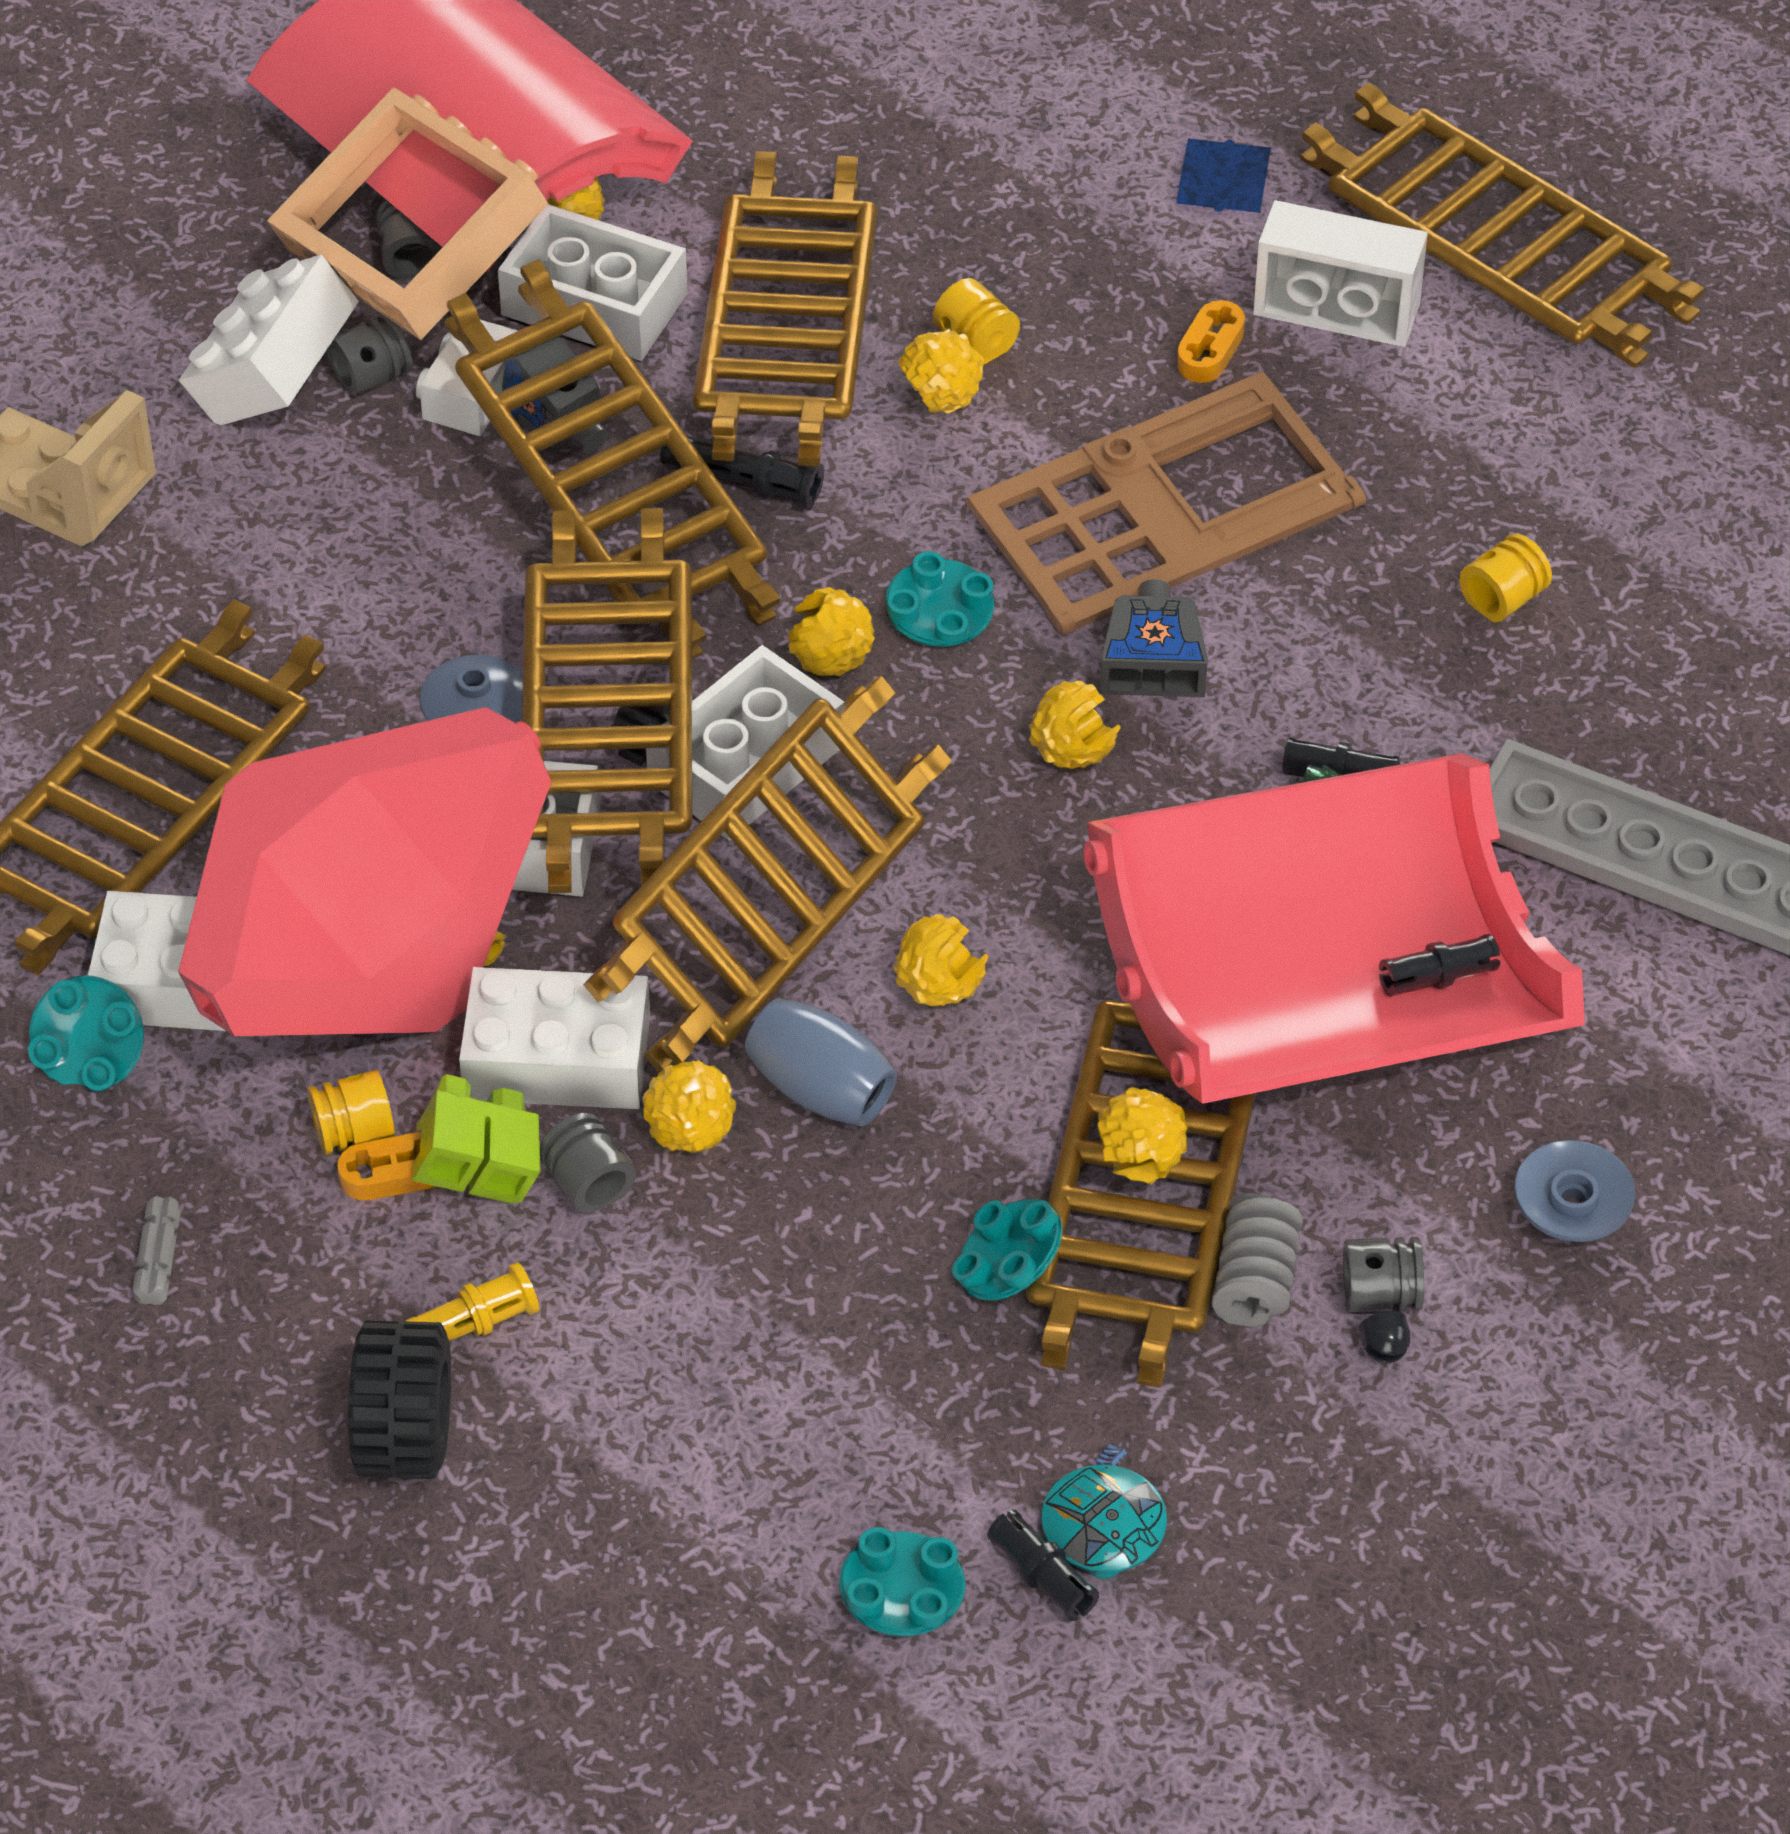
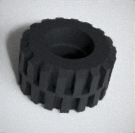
(399, 1399)

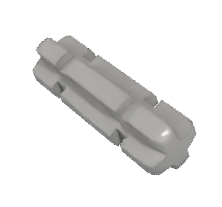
(156, 1250)

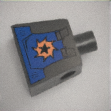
(557, 402)
(1154, 645)

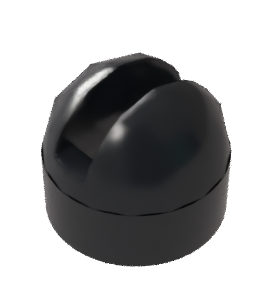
(1385, 1336)

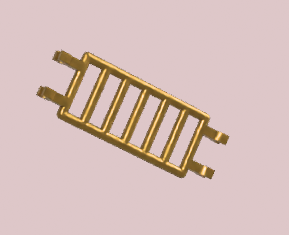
(722, 300)
(558, 319)
(1599, 321)
(210, 656)
(675, 694)
(692, 852)
(1065, 1196)

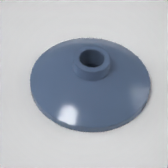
(449, 689)
(1580, 1172)

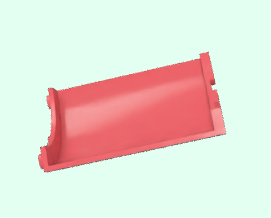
(471, 61)
(1264, 918)

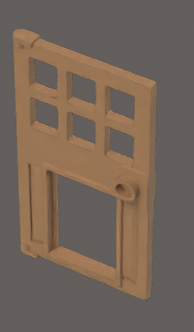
(1131, 475)

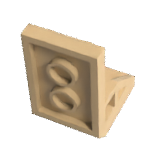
(77, 480)

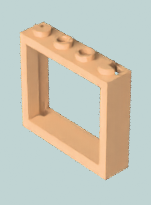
(460, 260)

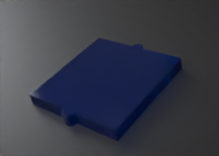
(1224, 175)

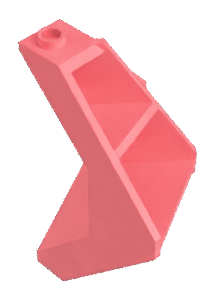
(363, 878)

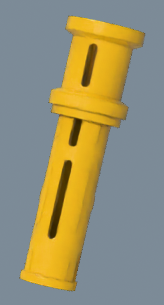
(485, 1304)

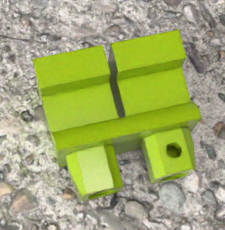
(478, 1142)

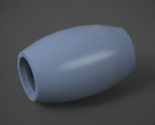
(820, 1062)

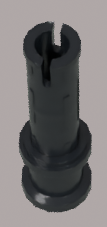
(765, 473)

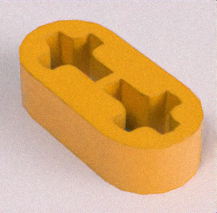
(1220, 344)
(390, 1163)

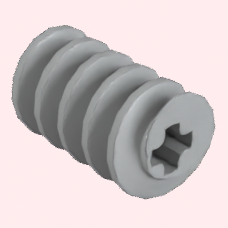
(1257, 1259)

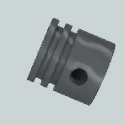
(402, 243)
(369, 355)
(587, 1162)
(1383, 1274)

